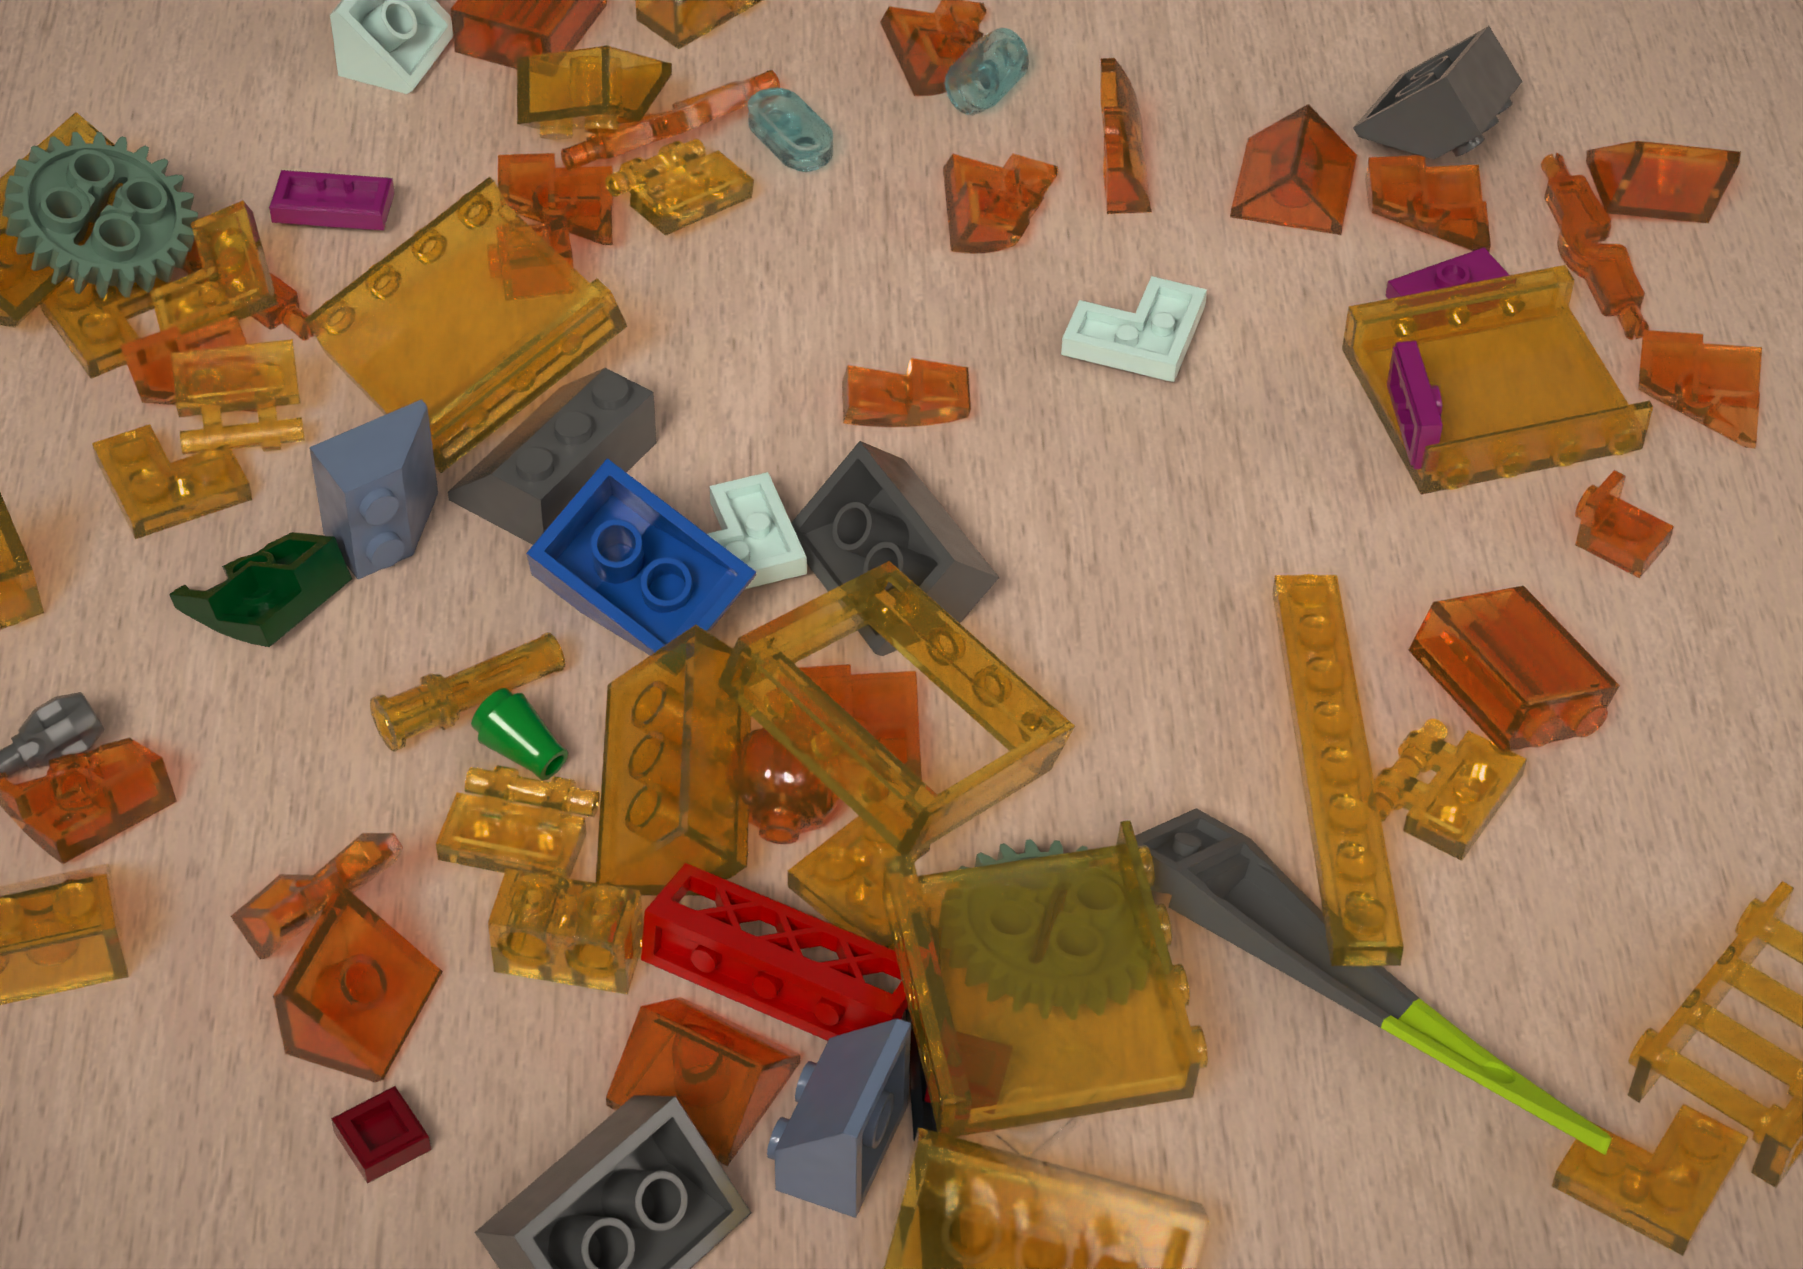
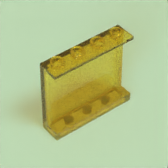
(467, 320)
(1511, 377)
(1042, 987)

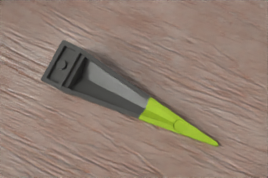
(1246, 899)

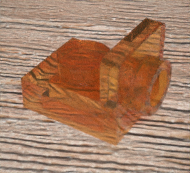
(1618, 529)

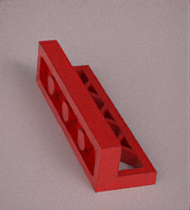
(770, 968)

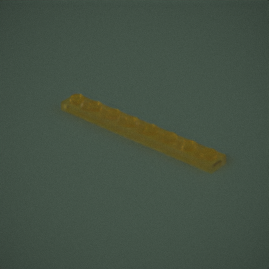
(1336, 774)

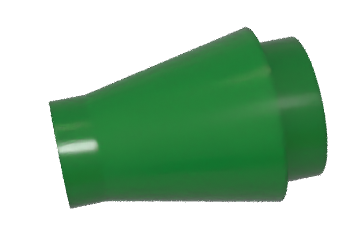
(517, 732)

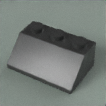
(1445, 100)
(557, 451)
(881, 513)
(622, 1198)

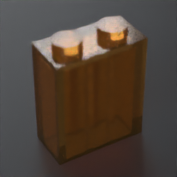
(520, 28)
(1513, 668)

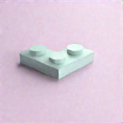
(1139, 342)
(757, 529)

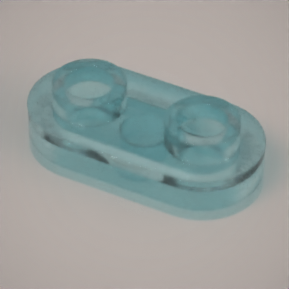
(987, 71)
(790, 129)

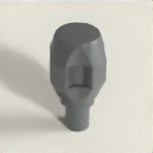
(51, 731)

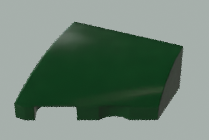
(269, 589)

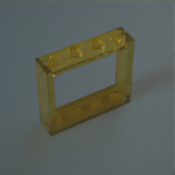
(848, 757)

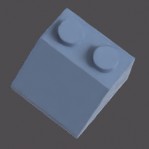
(377, 488)
(844, 1117)

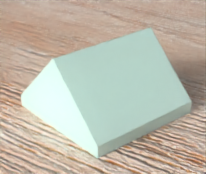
(389, 40)

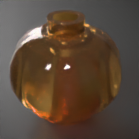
(780, 790)

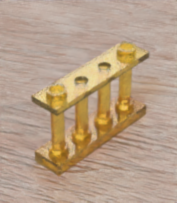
(1659, 1055)

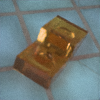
(920, 397)

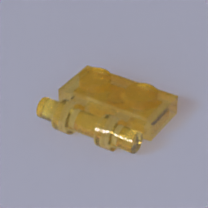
(680, 185)
(238, 380)
(1462, 795)
(501, 835)

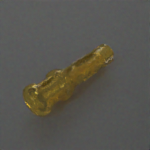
(441, 700)

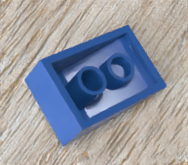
(636, 563)

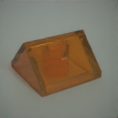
(1296, 175)
(1661, 179)
(352, 991)
(709, 1064)

